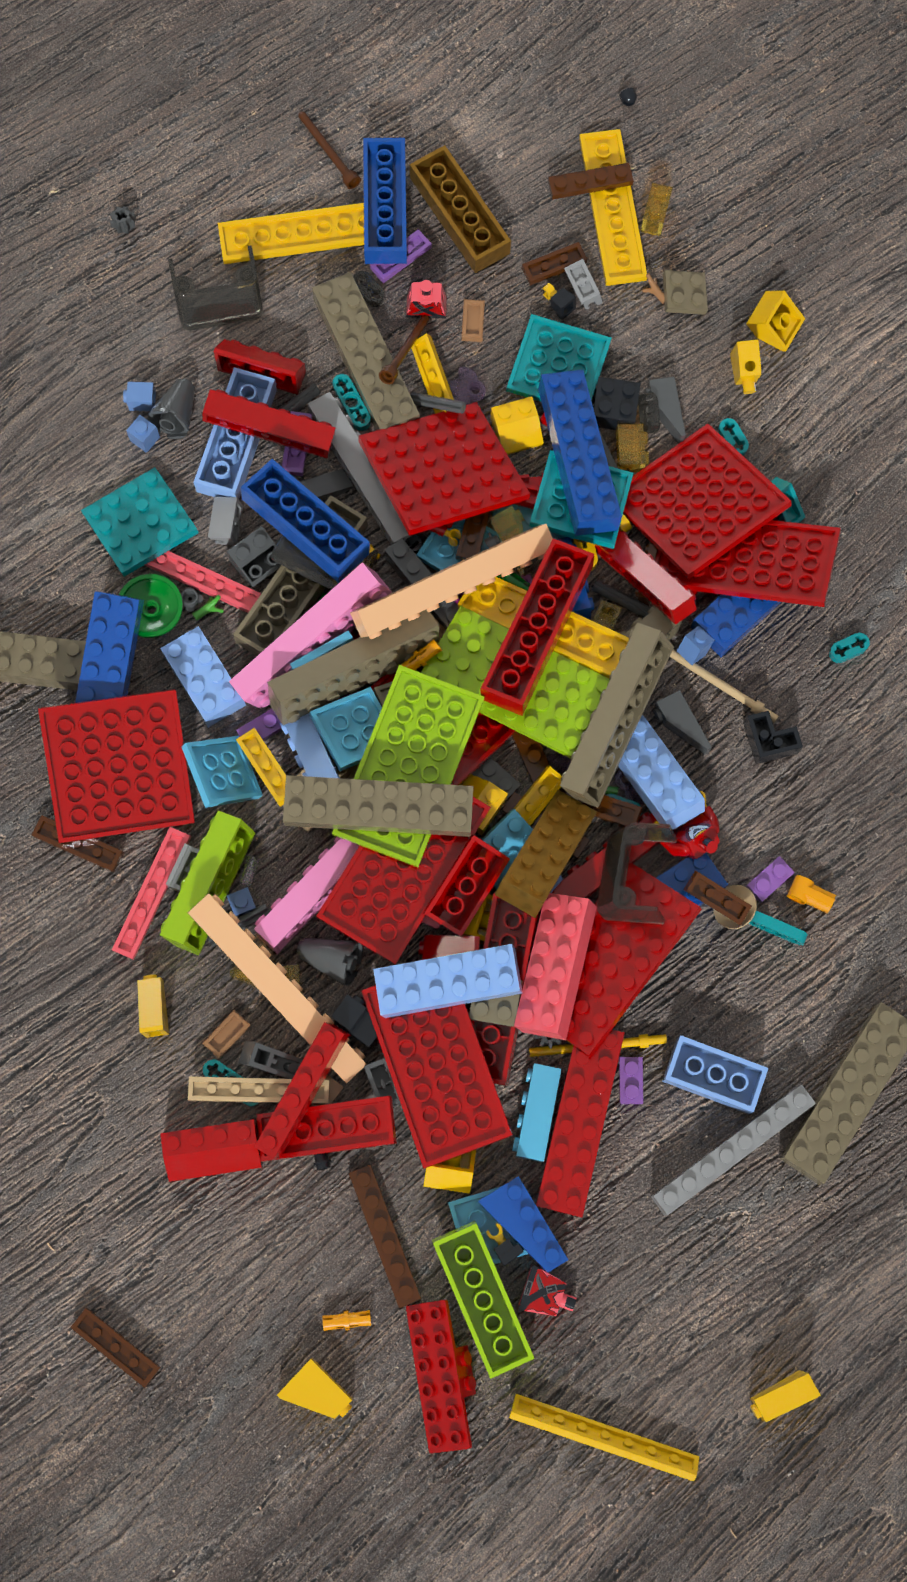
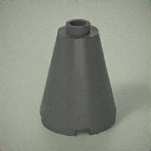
(174, 410)
(332, 957)

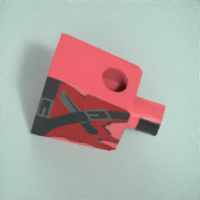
(426, 299)
(544, 1294)

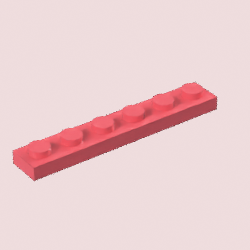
(205, 580)
(150, 894)

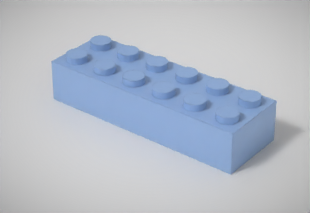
(228, 451)
(660, 778)
(447, 981)

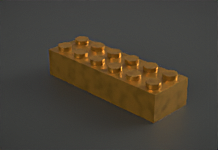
(460, 209)
(545, 853)

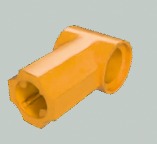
(805, 892)

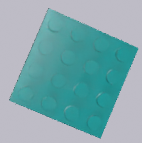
(553, 349)
(553, 508)
(139, 521)

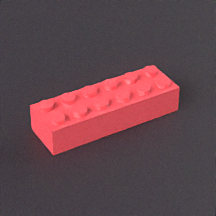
(555, 966)

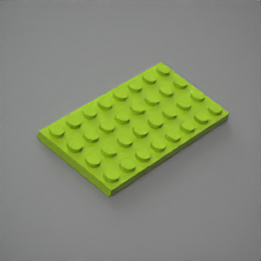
(560, 702)
(415, 741)

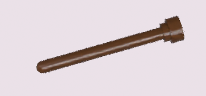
(350, 178)
(389, 372)

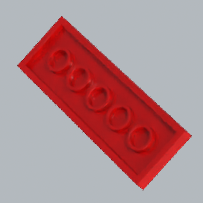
(339, 1128)

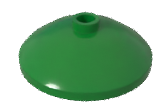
(159, 594)

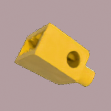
(746, 364)

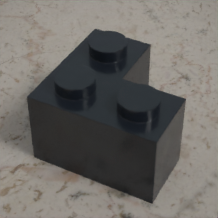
(768, 743)
(355, 1020)

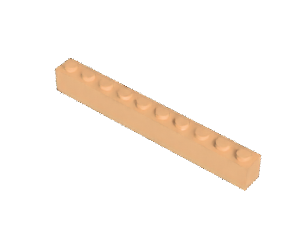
(451, 581)
(270, 979)

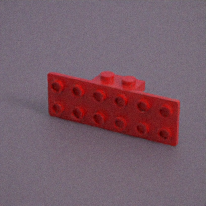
(442, 1376)

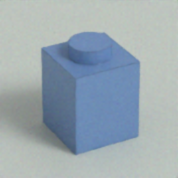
(140, 396)
(143, 433)
(695, 645)

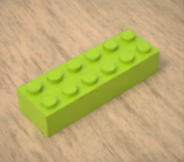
(209, 873)
(482, 1299)

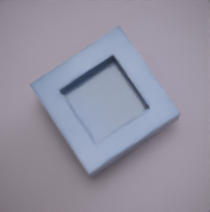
(241, 902)

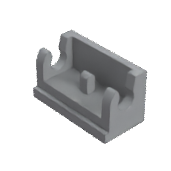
(583, 284)
(225, 520)
(181, 867)

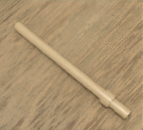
(755, 706)

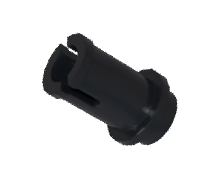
(322, 1161)

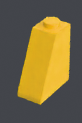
(152, 1007)
(316, 1391)
(784, 1396)

